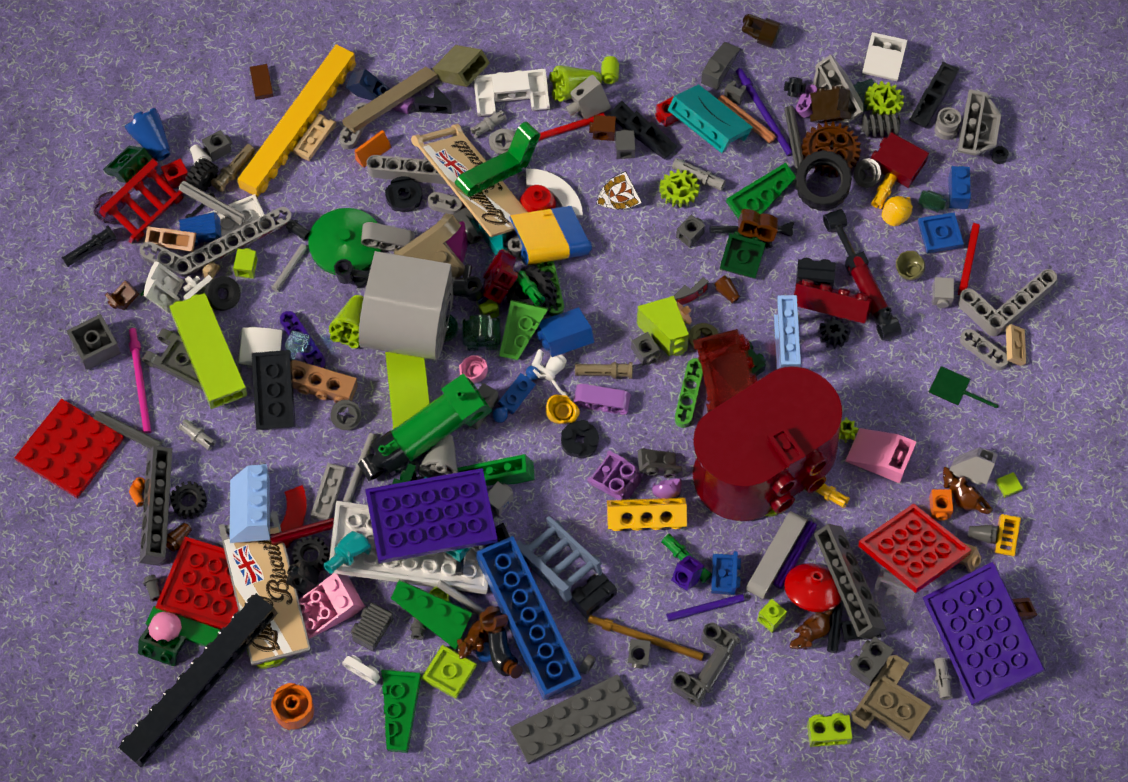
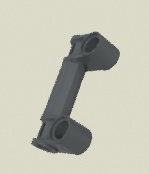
(712, 668)

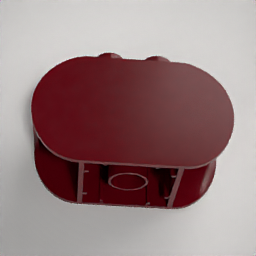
(737, 465)

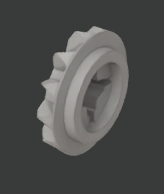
(496, 139)

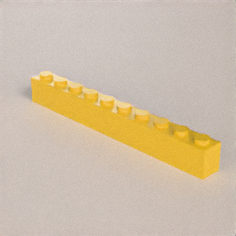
(296, 121)

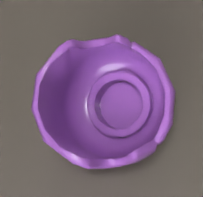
(667, 488)

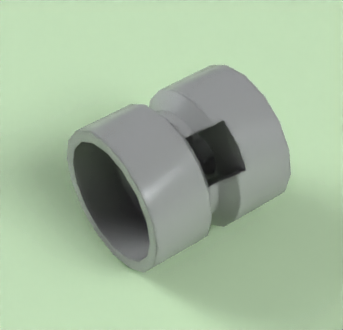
(947, 123)

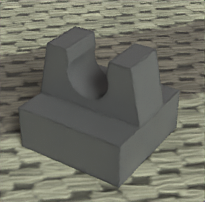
(733, 93)

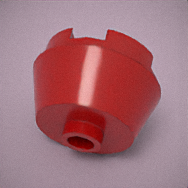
(537, 198)

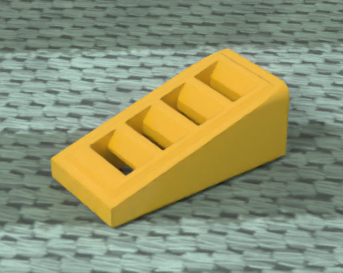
(1012, 520)

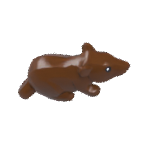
(965, 496)
(813, 628)
(474, 641)

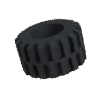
(544, 284)

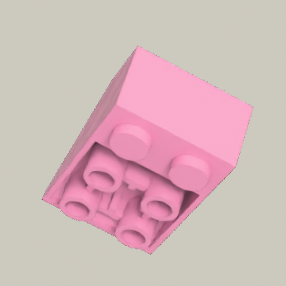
(881, 453)
(329, 604)

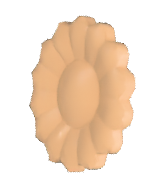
(685, 313)

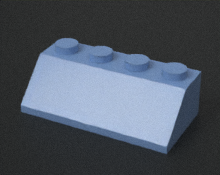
(250, 505)

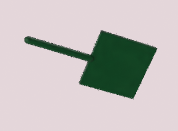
(952, 386)

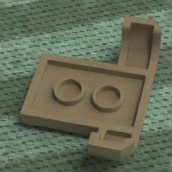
(432, 245)
(890, 702)

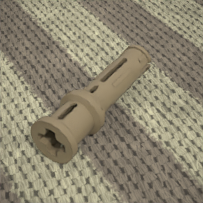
(228, 173)
(614, 370)

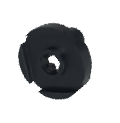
(401, 203)
(582, 429)

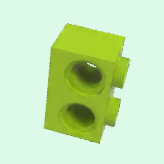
(830, 735)

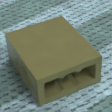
(461, 65)

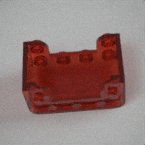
(725, 365)

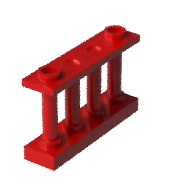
(124, 196)

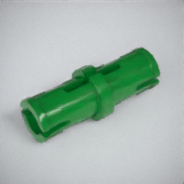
(530, 288)

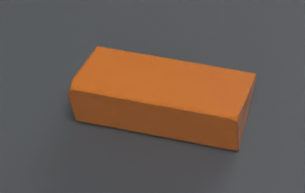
(374, 146)

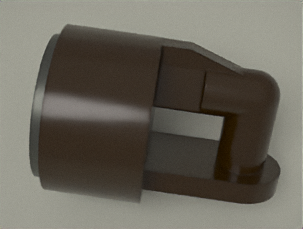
(764, 30)

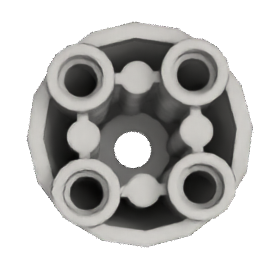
(439, 459)

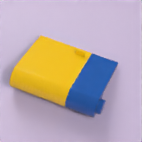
(550, 235)

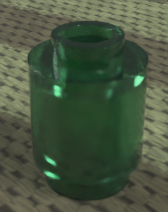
(932, 201)

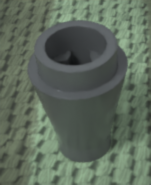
(984, 533)

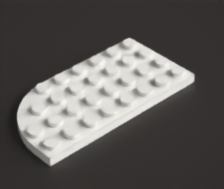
(420, 570)

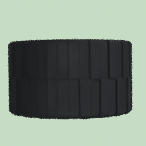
(823, 158)

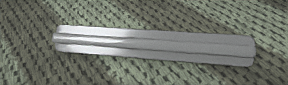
(212, 202)

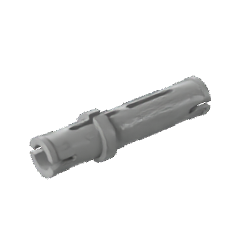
(706, 178)

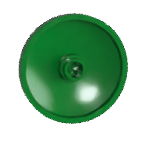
(339, 237)

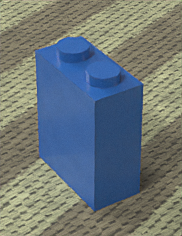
(565, 332)

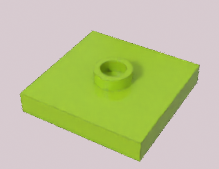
(449, 672)

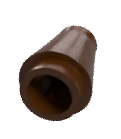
(727, 289)
(175, 537)

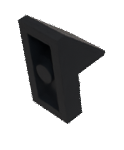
(437, 104)

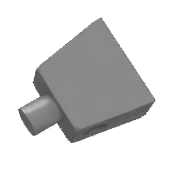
(588, 99)

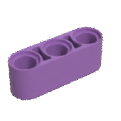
(602, 398)

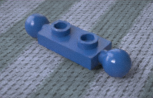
(515, 394)

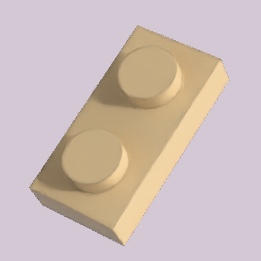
(1015, 345)

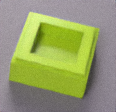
(1009, 484)

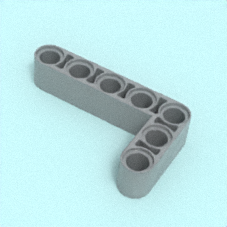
(1011, 306)

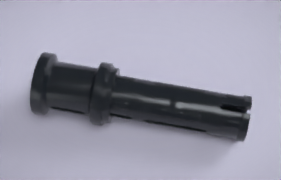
(97, 241)

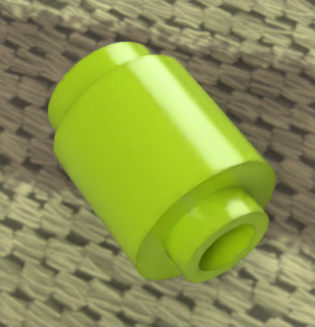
(610, 70)

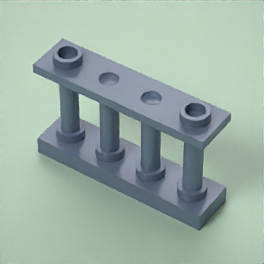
(551, 576)

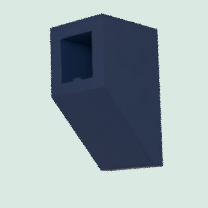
(366, 85)

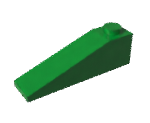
(505, 470)

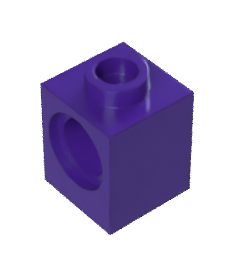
(687, 572)

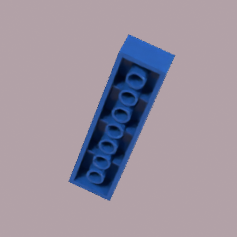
(528, 618)

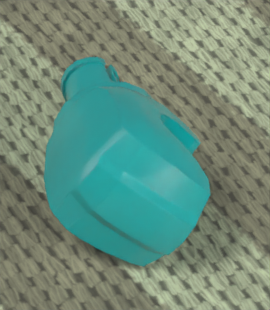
(348, 547)

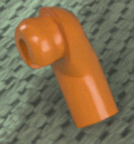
(136, 490)

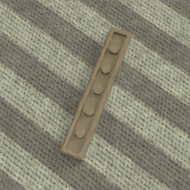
(390, 99)

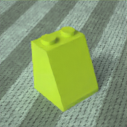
(664, 324)

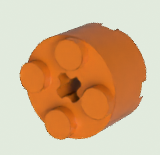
(294, 717)

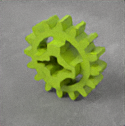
(875, 101)
(673, 183)

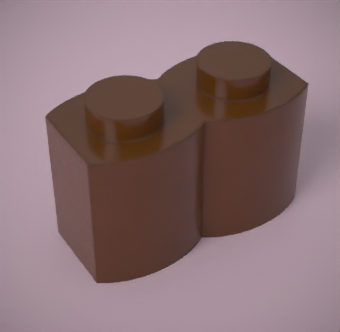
(757, 225)

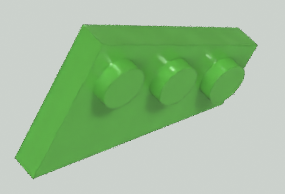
(519, 327)

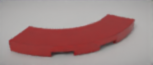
(295, 510)

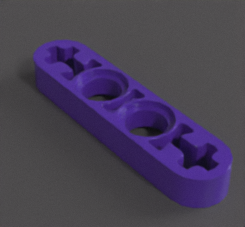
(297, 326)

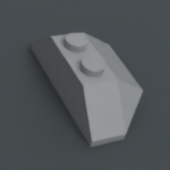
(831, 74)
(979, 124)

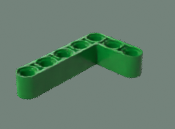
(502, 166)

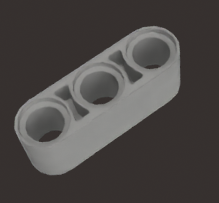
(385, 236)

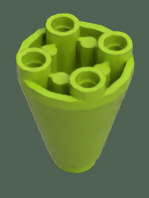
(568, 78)
(345, 325)

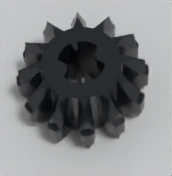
(839, 337)

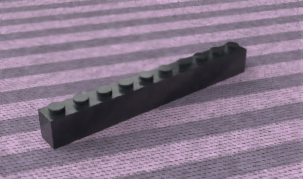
(198, 680)

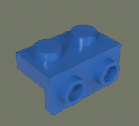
(725, 573)

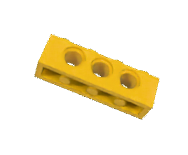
(638, 507)

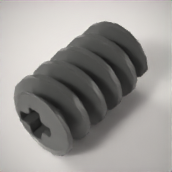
(880, 125)

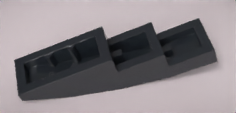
(934, 94)
(644, 131)

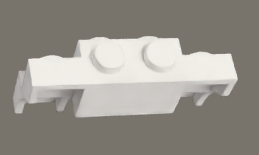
(509, 87)

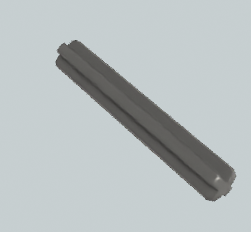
(794, 135)
(127, 430)

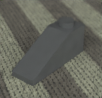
(719, 65)

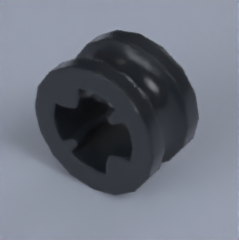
(1002, 159)

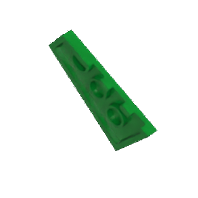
(762, 192)
(435, 613)
(400, 704)

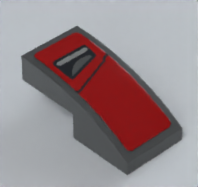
(687, 295)

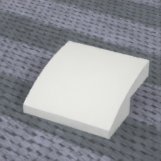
(162, 287)
(258, 340)

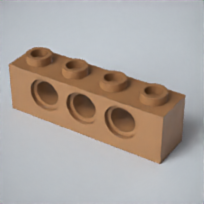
(328, 379)

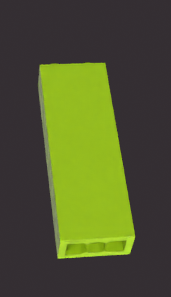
(208, 350)
(406, 386)

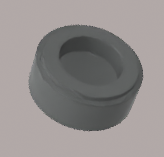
(587, 664)

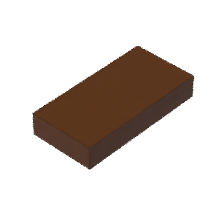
(261, 81)

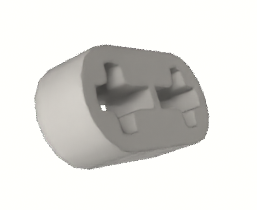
(444, 203)

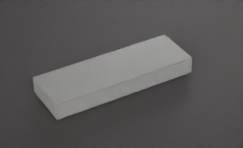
(328, 492)

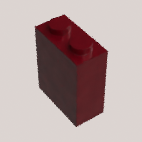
(900, 159)

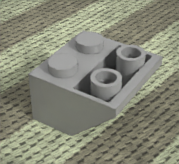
(975, 465)

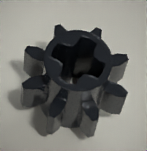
(794, 86)

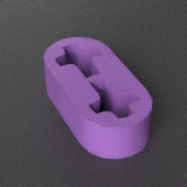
(804, 105)

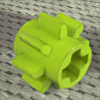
(849, 428)

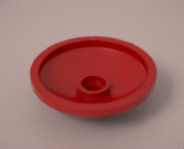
(812, 587)

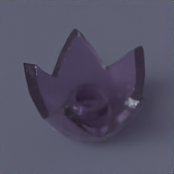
(99, 202)

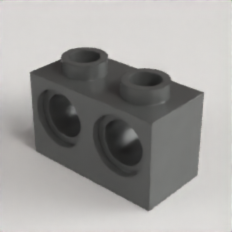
(873, 662)

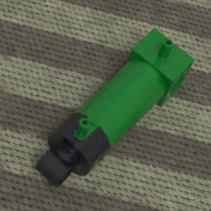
(426, 428)

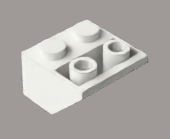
(884, 56)

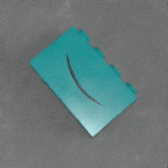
(709, 117)

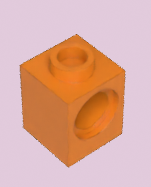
(944, 497)

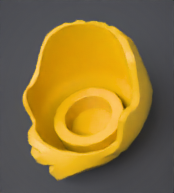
(897, 210)
(561, 409)

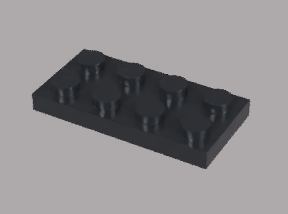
(273, 389)

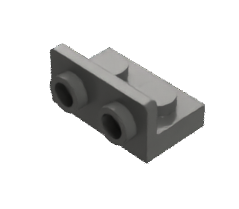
(658, 463)

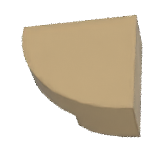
(211, 269)

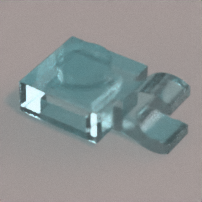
(297, 343)

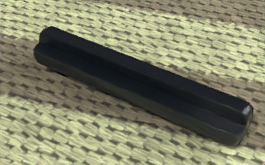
(835, 627)

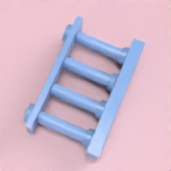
(787, 332)

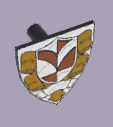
(618, 193)

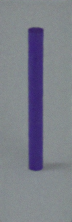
(705, 607)

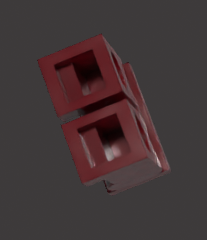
(499, 276)

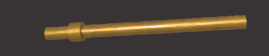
(608, 624)

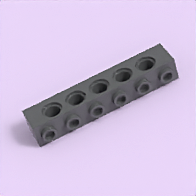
(156, 505)
(850, 581)

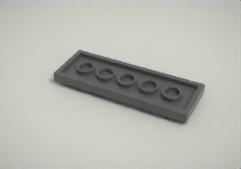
(572, 719)

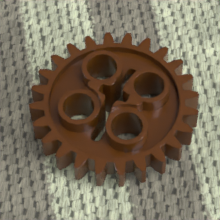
(831, 135)

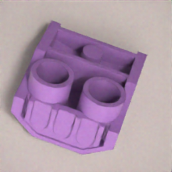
(616, 477)

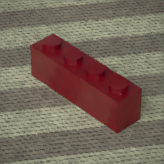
(832, 301)

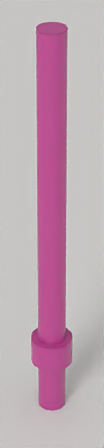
(135, 347)

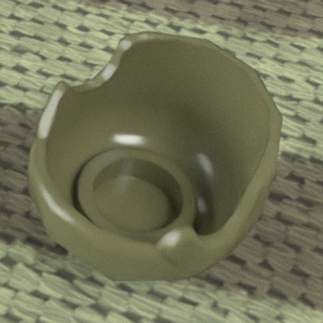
(911, 262)

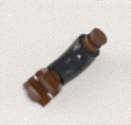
(500, 653)

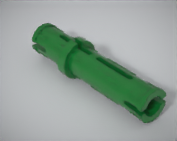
(679, 551)

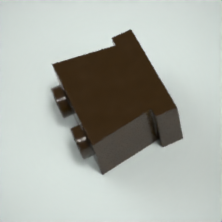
(830, 105)

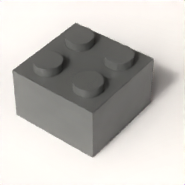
(93, 342)

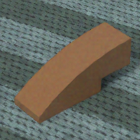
(171, 238)

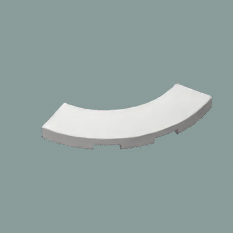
(558, 187)

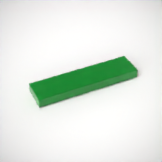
(191, 629)

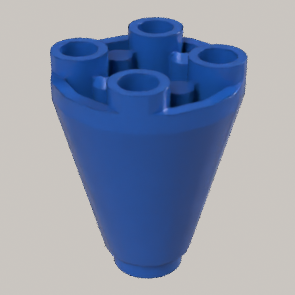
(149, 133)

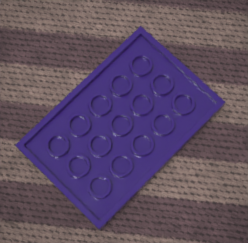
(431, 515)
(983, 634)

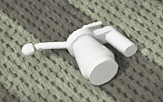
(553, 367)

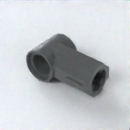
(473, 232)

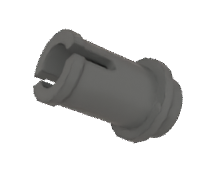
(152, 586)

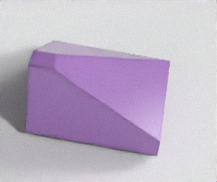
(405, 106)

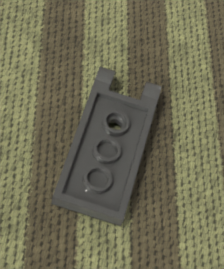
(170, 359)

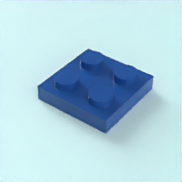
(940, 232)

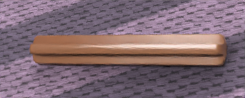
(757, 127)

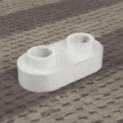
(355, 665)

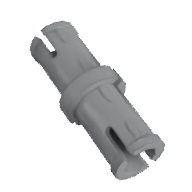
(488, 124)
(197, 434)
(943, 679)

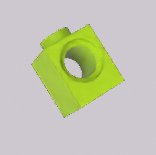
(245, 263)
(771, 615)

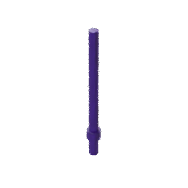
(763, 110)

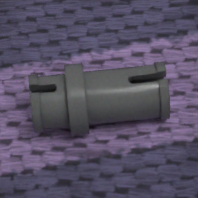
(417, 630)

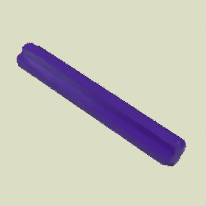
(795, 554)

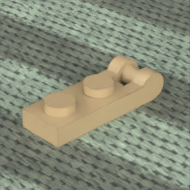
(314, 137)

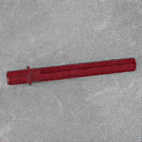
(302, 531)

